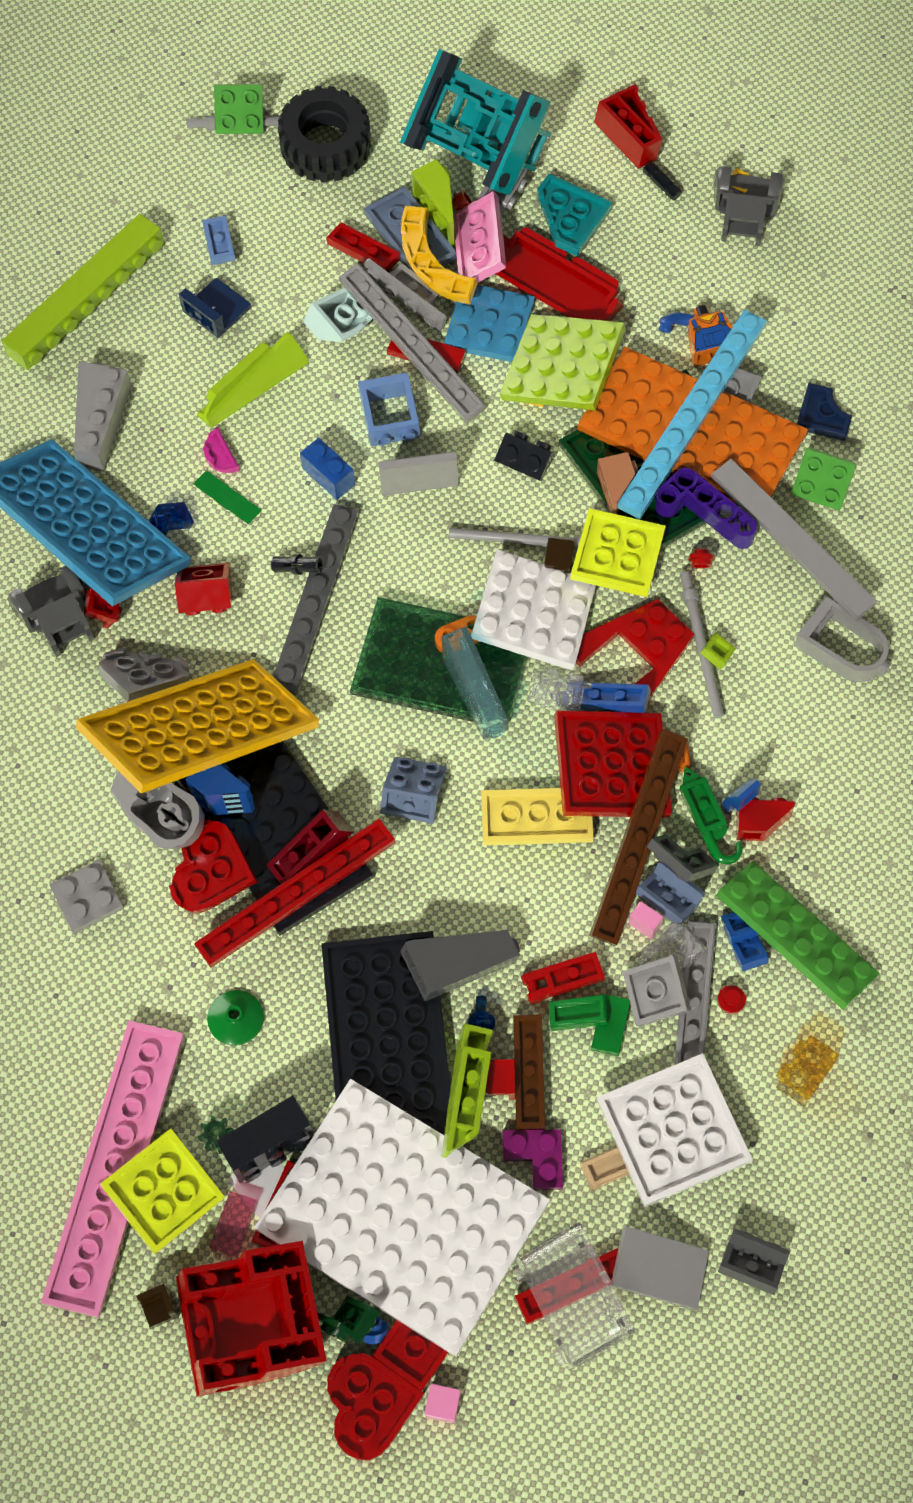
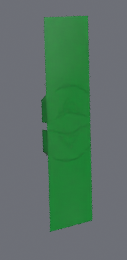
(227, 497)

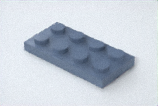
(387, 219)

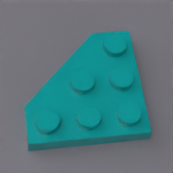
(571, 213)

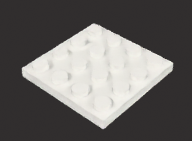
(533, 610)
(674, 1130)

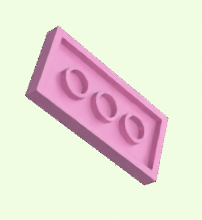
(479, 238)

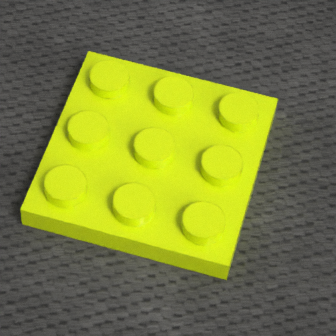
(618, 552)
(162, 1191)

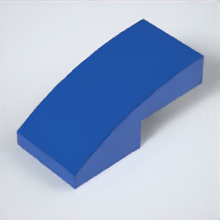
(741, 796)
(744, 942)

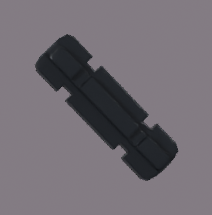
(662, 180)

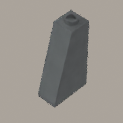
(456, 960)

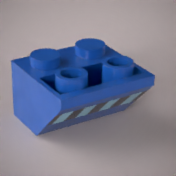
(221, 791)

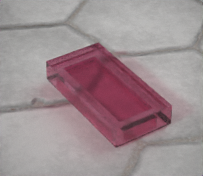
(233, 1224)

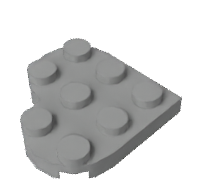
(141, 674)

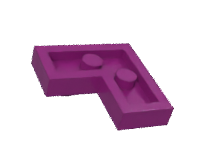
(541, 1148)

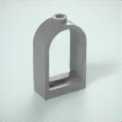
(832, 610)

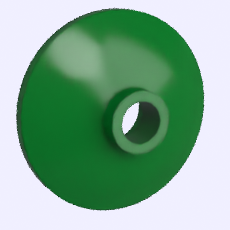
(238, 1030)

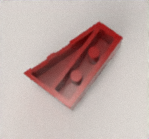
(628, 126)

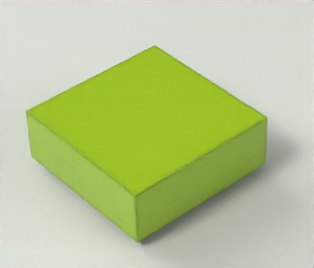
(718, 650)

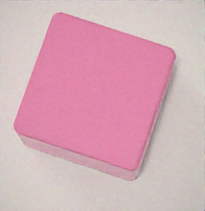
(646, 920)
(442, 1403)

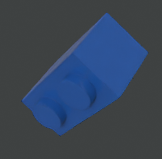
(327, 468)

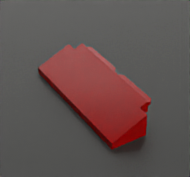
(566, 286)

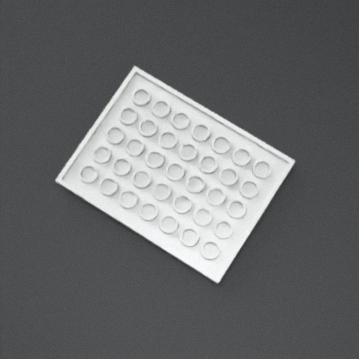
(401, 1221)

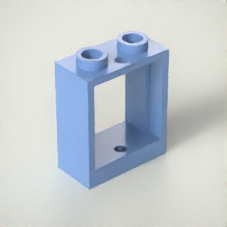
(387, 388)

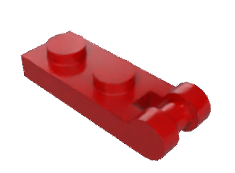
(563, 977)

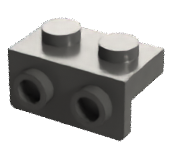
(754, 1261)

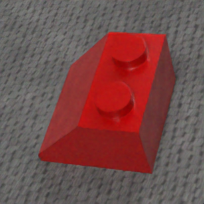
(204, 589)

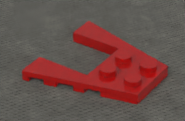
(648, 630)

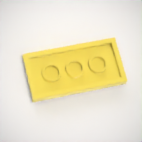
(530, 818)

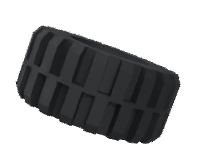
(317, 109)

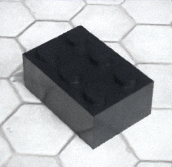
(266, 1140)

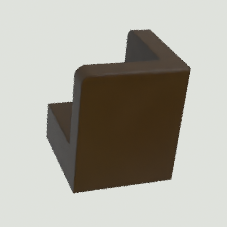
(559, 554)
(158, 1306)

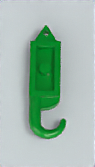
(707, 815)

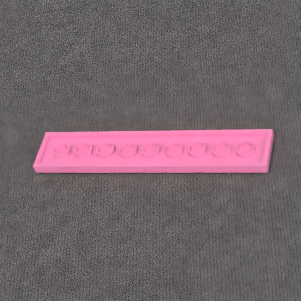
(123, 1129)

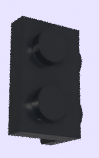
(524, 455)

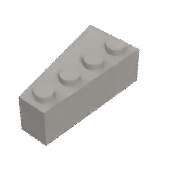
(99, 409)

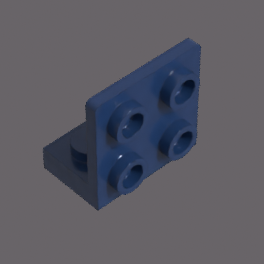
(214, 307)

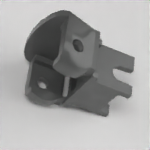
(746, 210)
(54, 608)

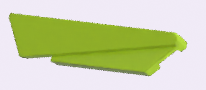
(252, 377)
(467, 1087)

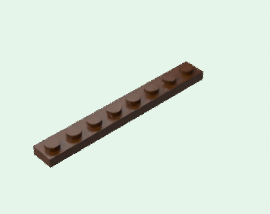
(638, 833)

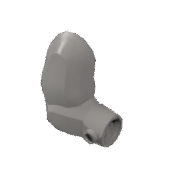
(163, 814)

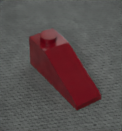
(312, 843)

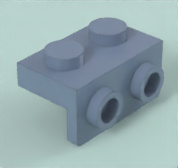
(669, 894)

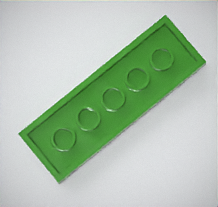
(798, 935)

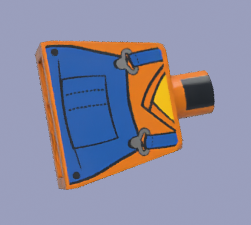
(706, 334)

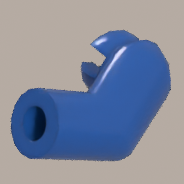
(674, 318)

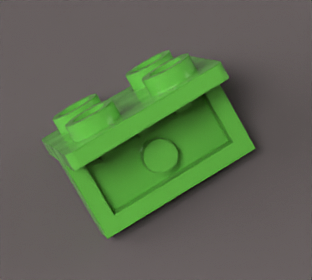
(238, 108)
(823, 478)

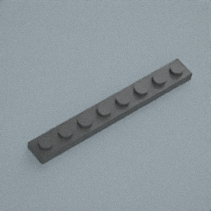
(315, 598)

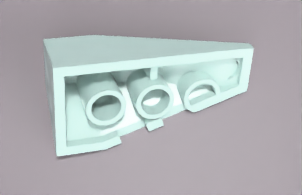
(337, 316)

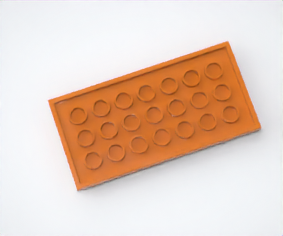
(647, 394)

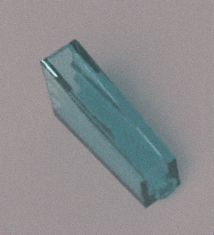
(473, 683)

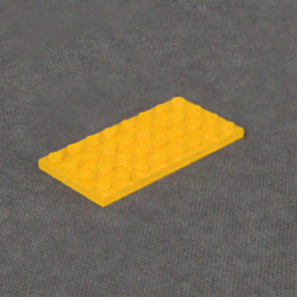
(196, 725)

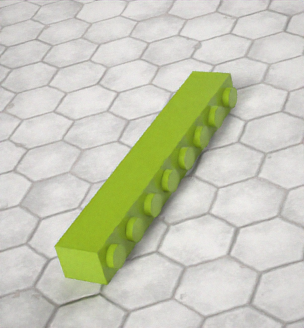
(83, 292)

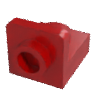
(100, 609)

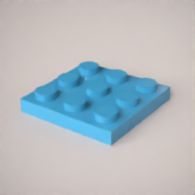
(491, 323)

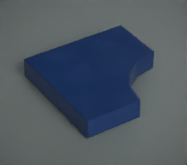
(822, 414)

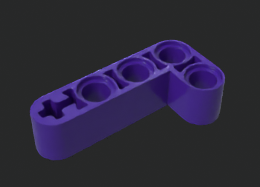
(737, 529)

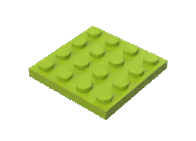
(563, 361)

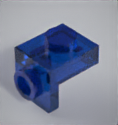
(171, 517)

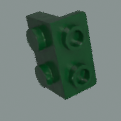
(350, 1321)

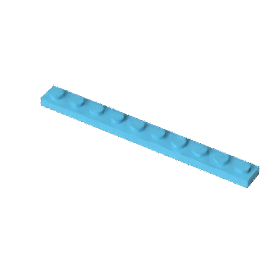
(691, 414)

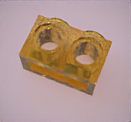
(812, 1073)

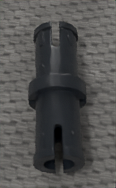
(311, 564)

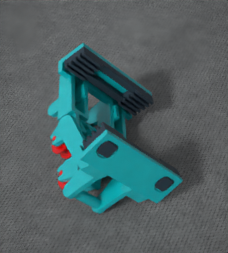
(485, 116)

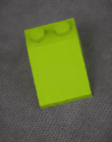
(433, 191)

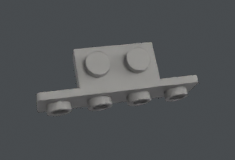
(409, 290)

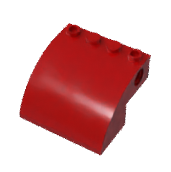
(250, 1319)

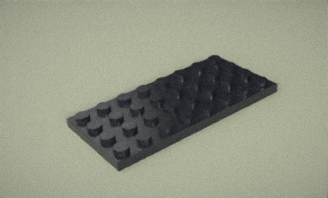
(283, 808)
(384, 1028)

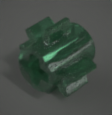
(209, 1129)

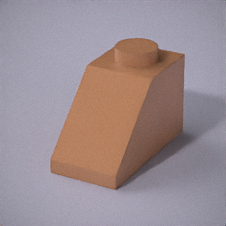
(615, 476)

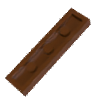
(529, 1072)

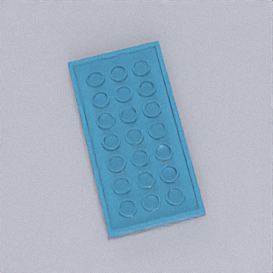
(86, 523)

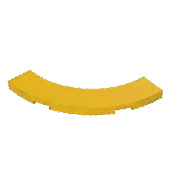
(425, 265)

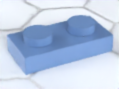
(218, 240)

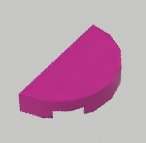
(218, 453)

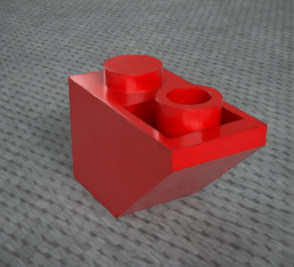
(762, 818)

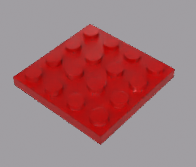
(604, 760)

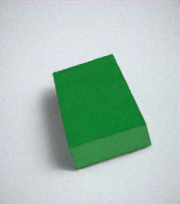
(578, 1012)
(609, 1037)

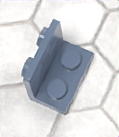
(412, 789)

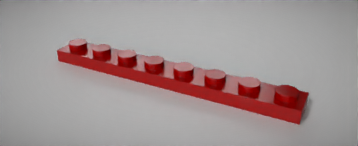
(294, 893)

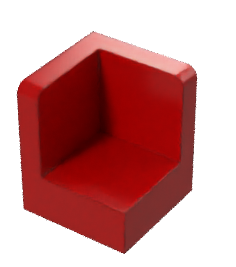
(501, 1078)

